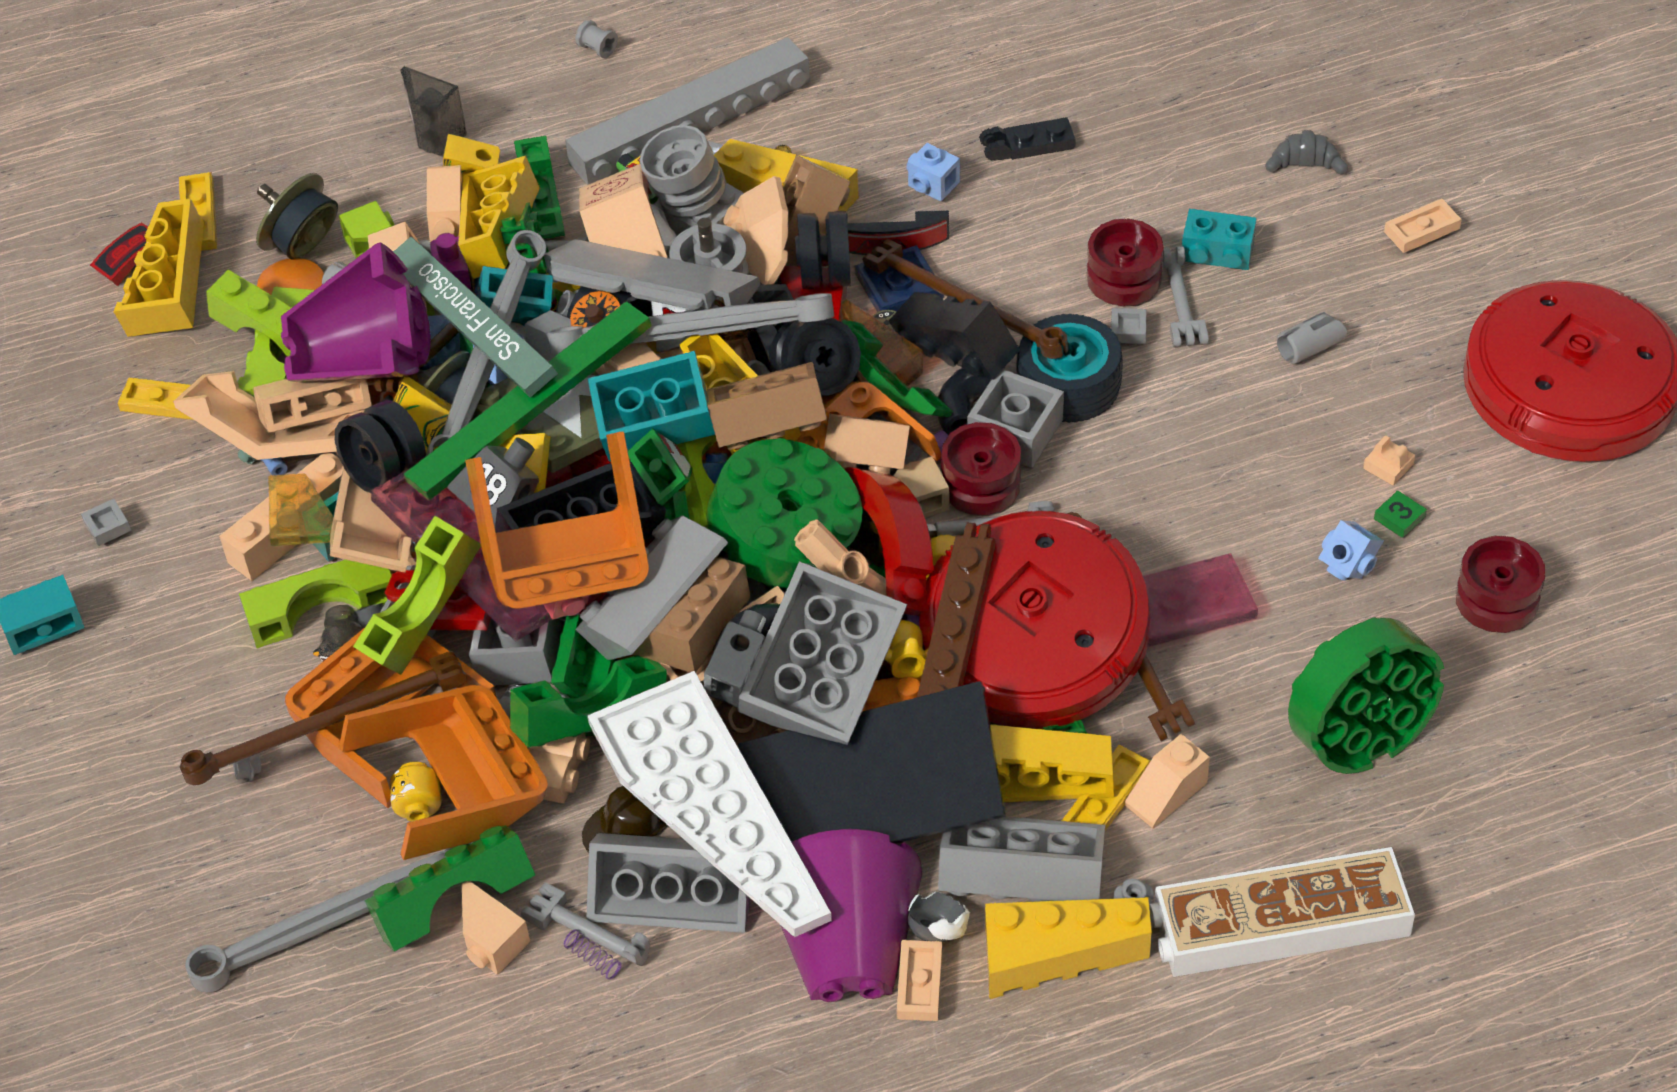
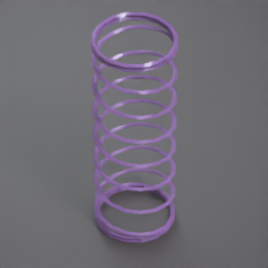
(612, 964)

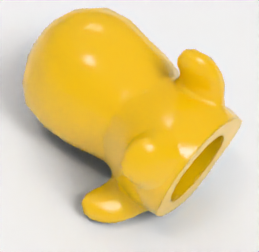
(907, 651)

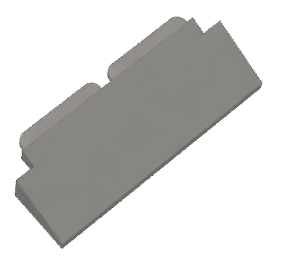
(647, 275)

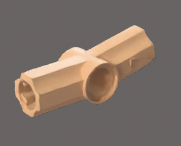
(832, 557)

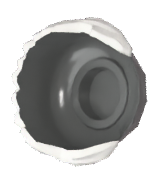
(937, 917)

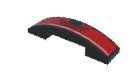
(926, 231)

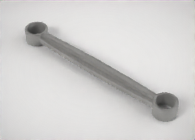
(714, 320)
(479, 366)
(292, 930)

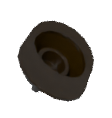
(623, 816)

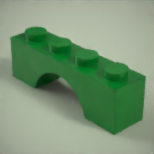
(543, 715)
(405, 908)

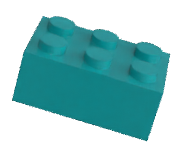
(653, 395)

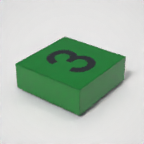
(1400, 514)

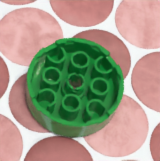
(772, 494)
(1365, 694)

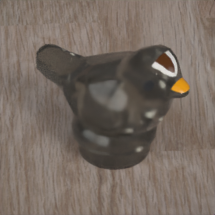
(340, 626)

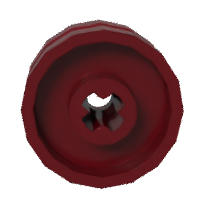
(1124, 262)
(981, 468)
(1500, 584)

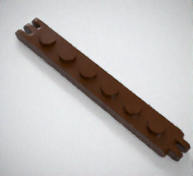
(958, 610)

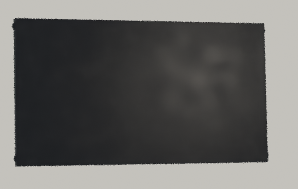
(903, 774)

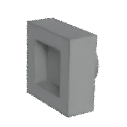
(1129, 325)
(105, 522)

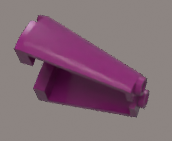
(358, 324)
(869, 896)

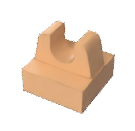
(1389, 461)

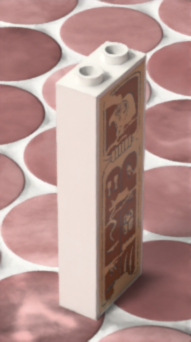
(1281, 912)

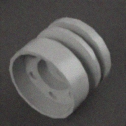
(682, 171)

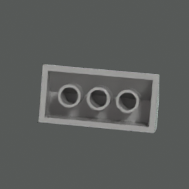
(630, 614)
(1023, 859)
(660, 885)

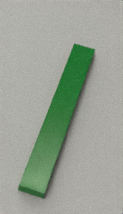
(518, 409)

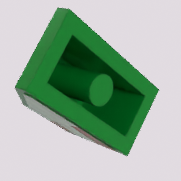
(660, 465)

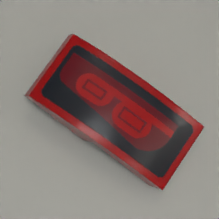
(119, 256)

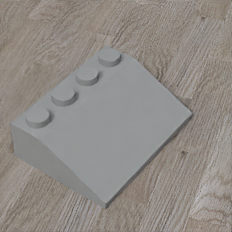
(821, 655)

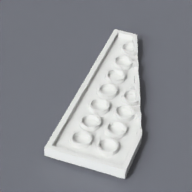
(690, 773)

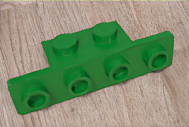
(578, 664)

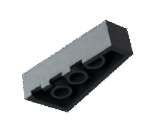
(957, 332)
(580, 497)

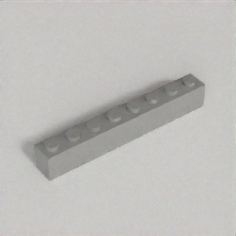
(698, 104)

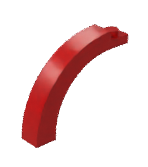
(901, 533)

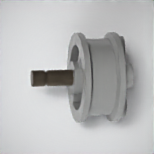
(711, 246)

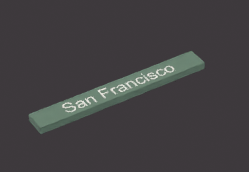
(475, 319)

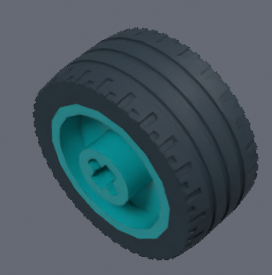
(1086, 373)

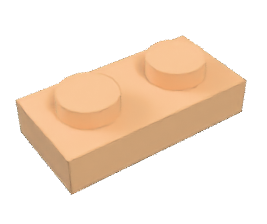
(1422, 225)
(919, 980)

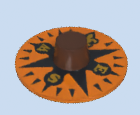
(593, 308)

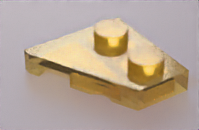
(297, 511)

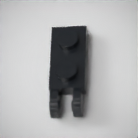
(1028, 139)

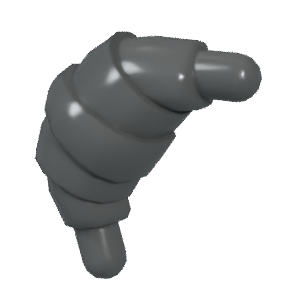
(1306, 150)

